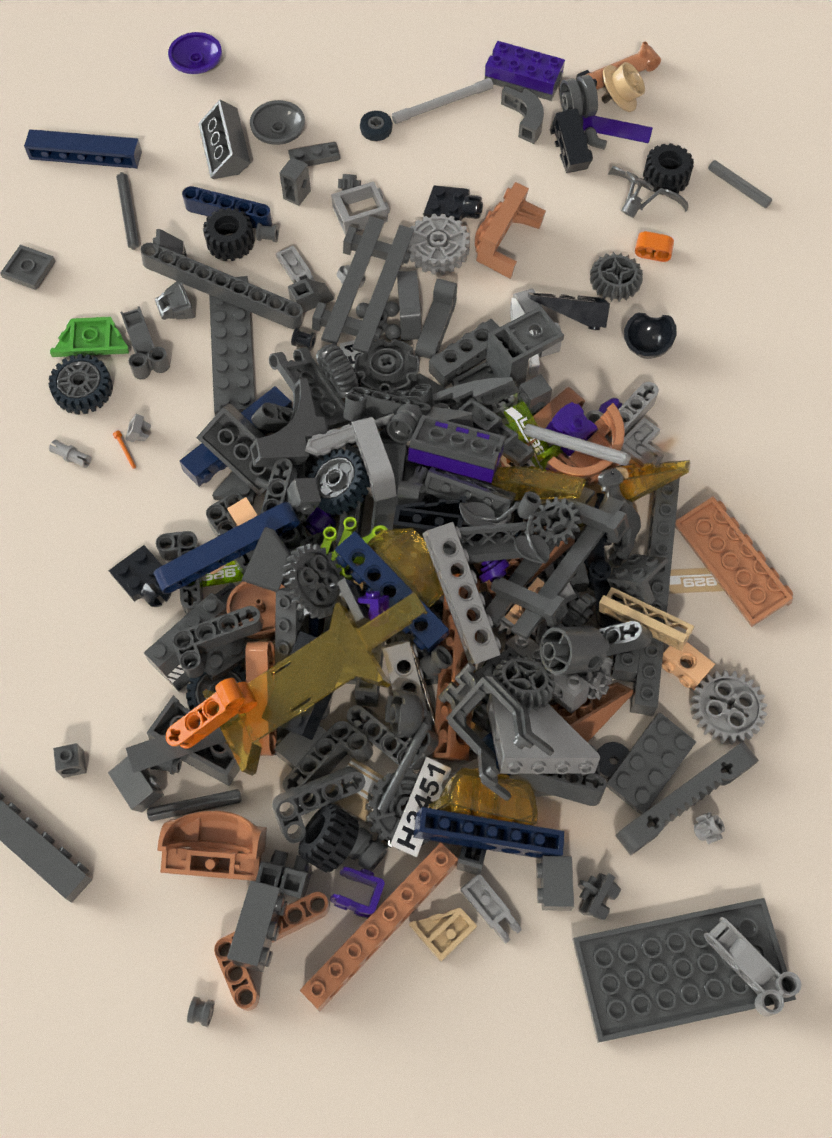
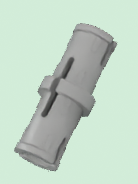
(70, 453)

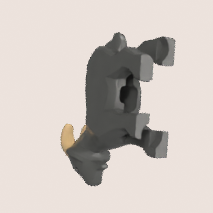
(610, 483)

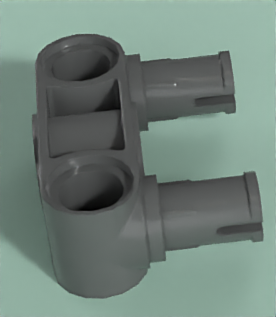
(413, 488)

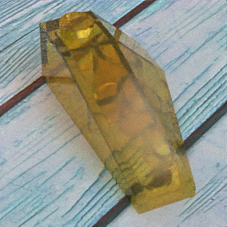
(541, 481)

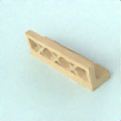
(660, 631)

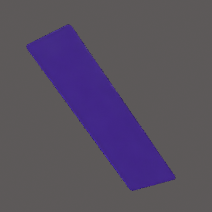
(618, 128)

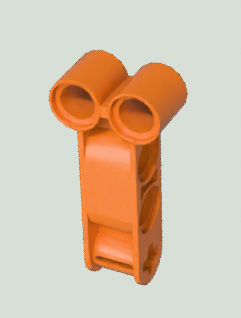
(231, 700)

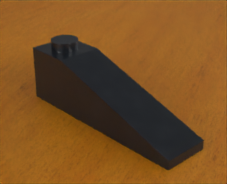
(585, 309)

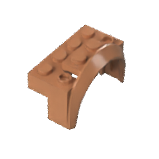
(497, 222)

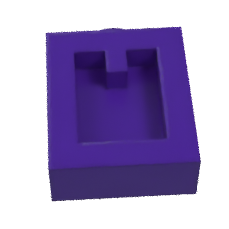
(377, 602)

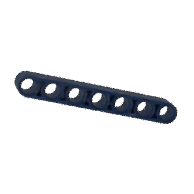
(224, 548)

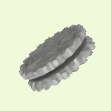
(439, 244)

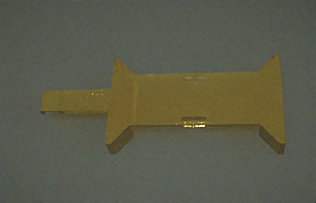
(314, 674)

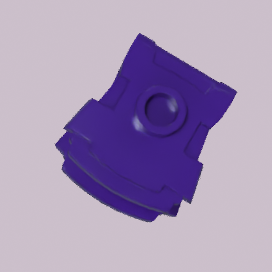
(572, 422)
(366, 877)

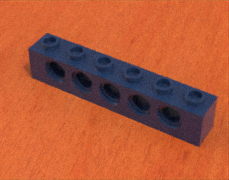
(356, 547)
(487, 833)

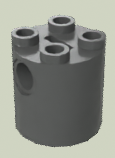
(573, 649)

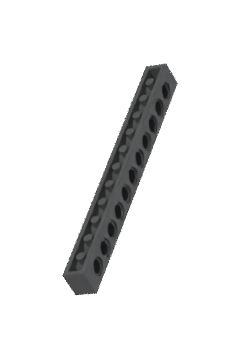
(660, 543)

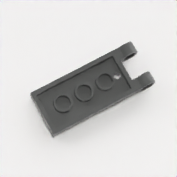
(324, 395)

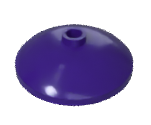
(195, 53)

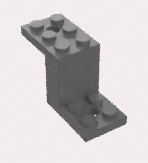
(512, 346)

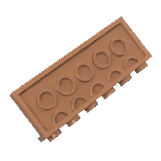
(734, 561)

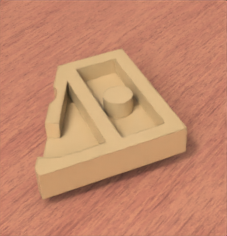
(444, 931)

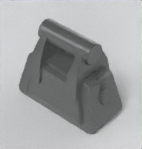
(176, 301)

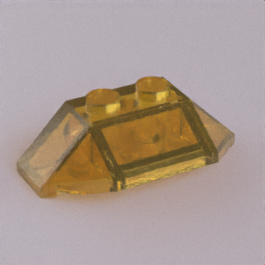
(410, 560)

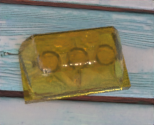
(469, 796)

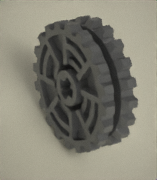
(387, 823)

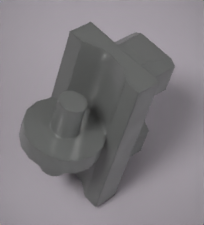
(594, 894)

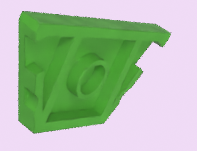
(90, 337)

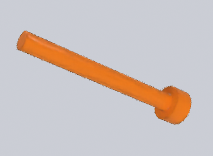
(117, 435)

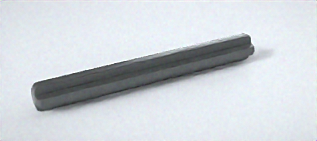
(127, 211)

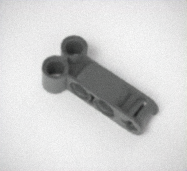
(146, 355)

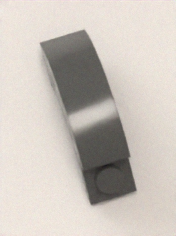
(530, 107)

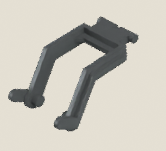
(463, 701)

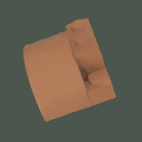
(588, 466)

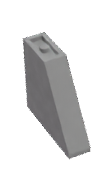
(570, 753)

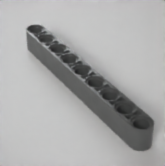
(222, 285)

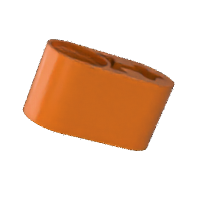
(654, 246)

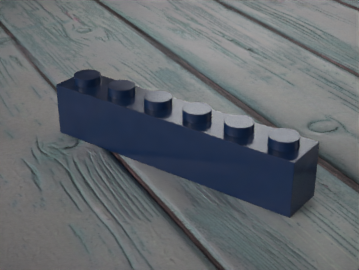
(83, 148)
(203, 464)

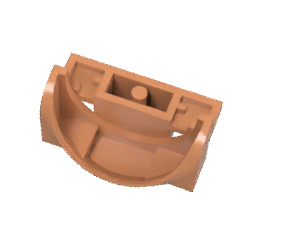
(214, 845)

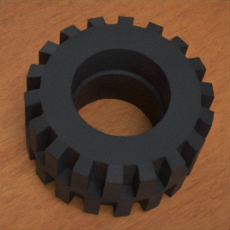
(668, 168)
(224, 223)
(329, 838)

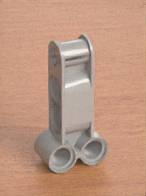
(752, 967)

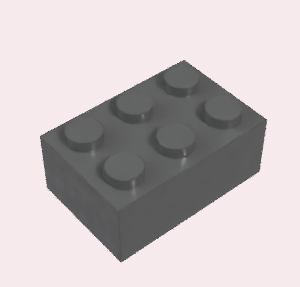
(257, 927)

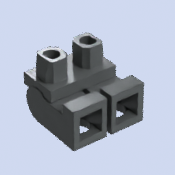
(290, 880)

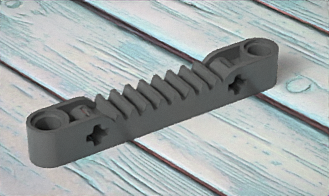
(638, 834)

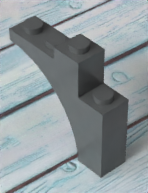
(293, 438)

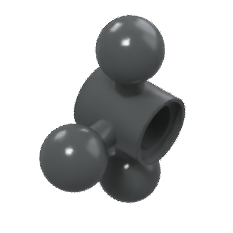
(392, 309)

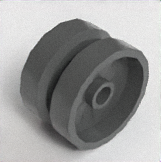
(579, 95)

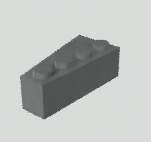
(214, 761)

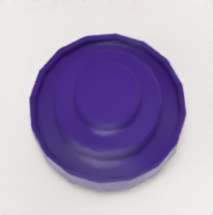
(493, 570)

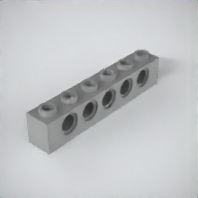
(458, 606)

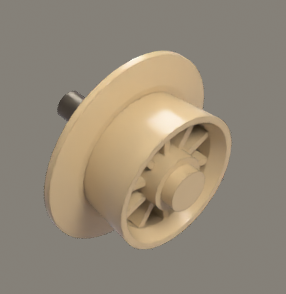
(623, 86)

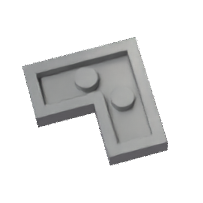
(637, 443)

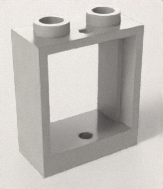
(354, 195)

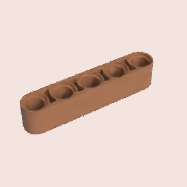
(259, 659)

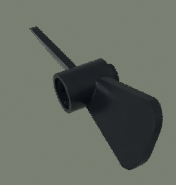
(597, 575)

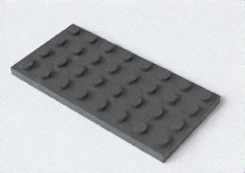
(669, 973)

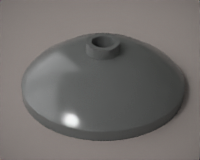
(277, 122)

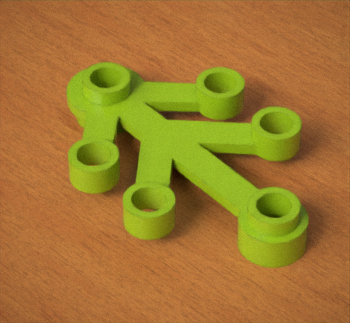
(346, 533)

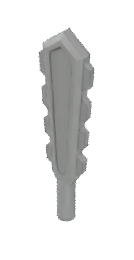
(335, 439)

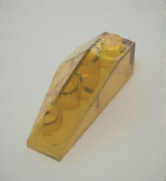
(651, 477)

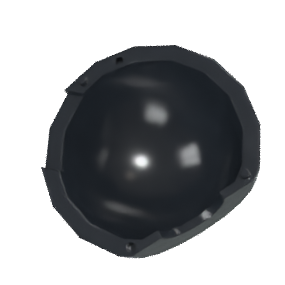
(650, 336)

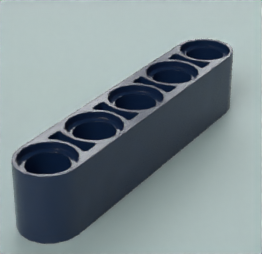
(206, 202)

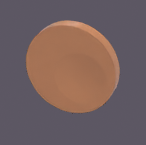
(261, 598)

